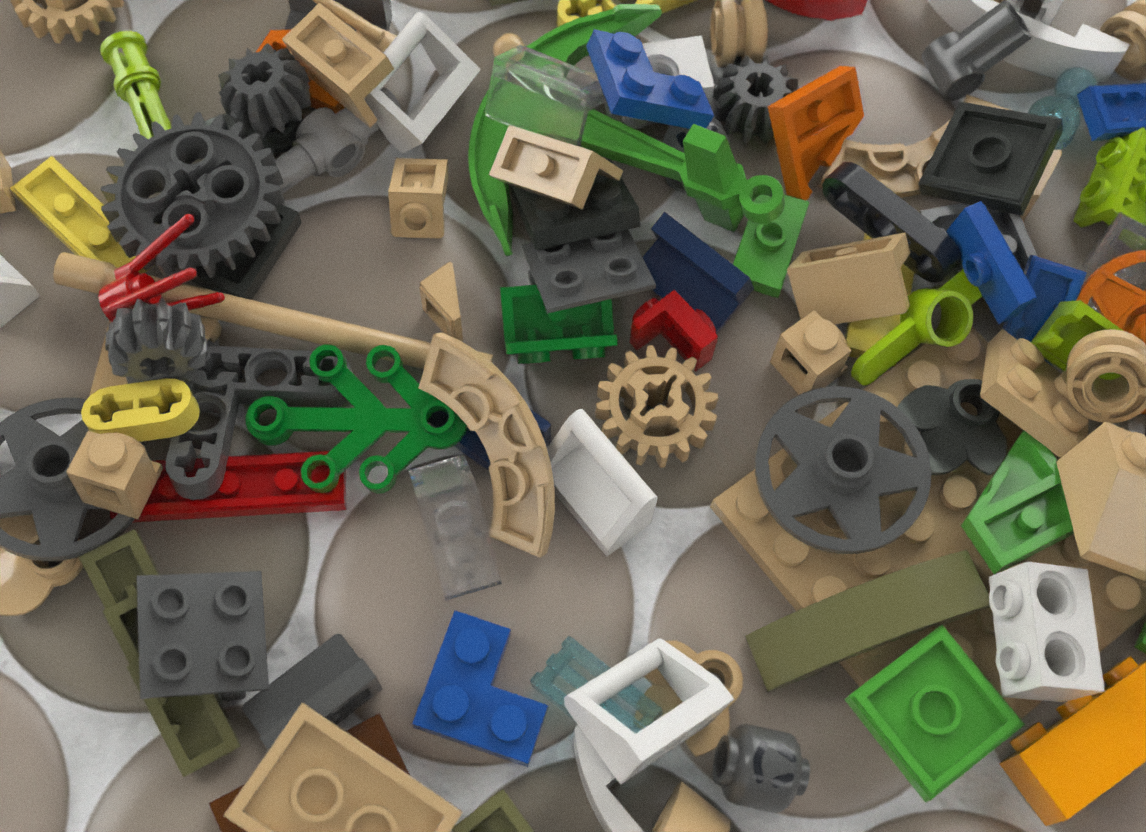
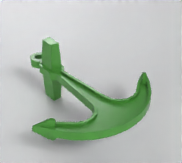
(704, 167)

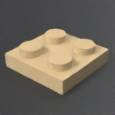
(1031, 393)

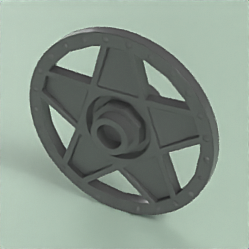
(843, 469)
(43, 487)

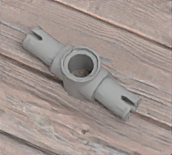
(326, 144)

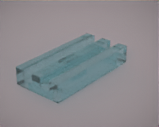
(559, 666)

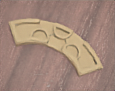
(895, 164)
(510, 435)

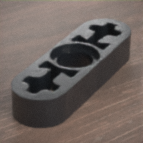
(884, 213)

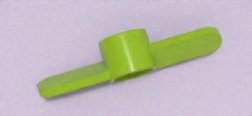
(915, 327)

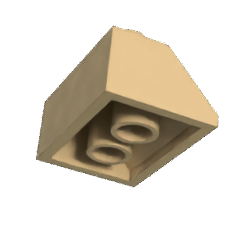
(1107, 498)

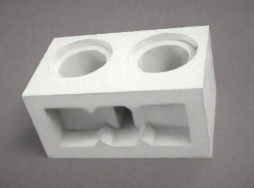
(1045, 633)

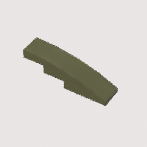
(191, 726)

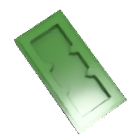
(768, 247)

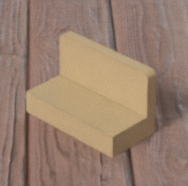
(338, 60)
(549, 166)
(852, 280)

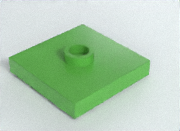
(934, 713)

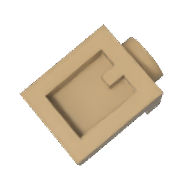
(418, 197)

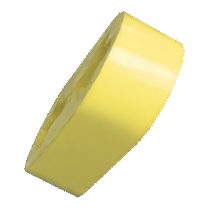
(142, 409)

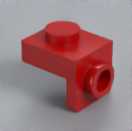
(679, 324)

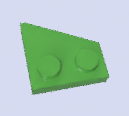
(1020, 507)

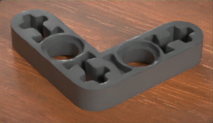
(224, 398)

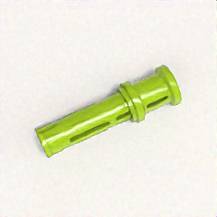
(135, 79)

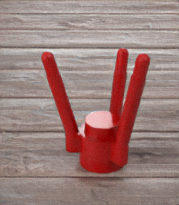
(133, 286)

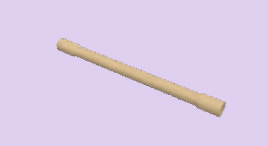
(93, 274)

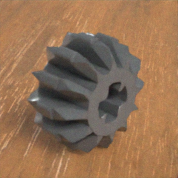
(265, 89)
(746, 93)
(156, 342)

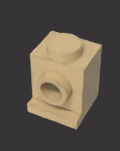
(817, 347)
(115, 464)

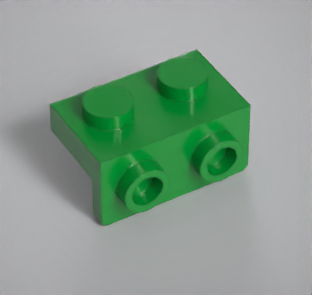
(535, 333)

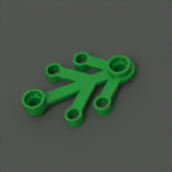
(366, 421)

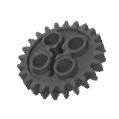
(164, 165)

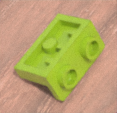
(1116, 182)

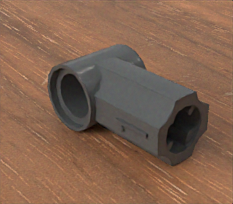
(960, 59)

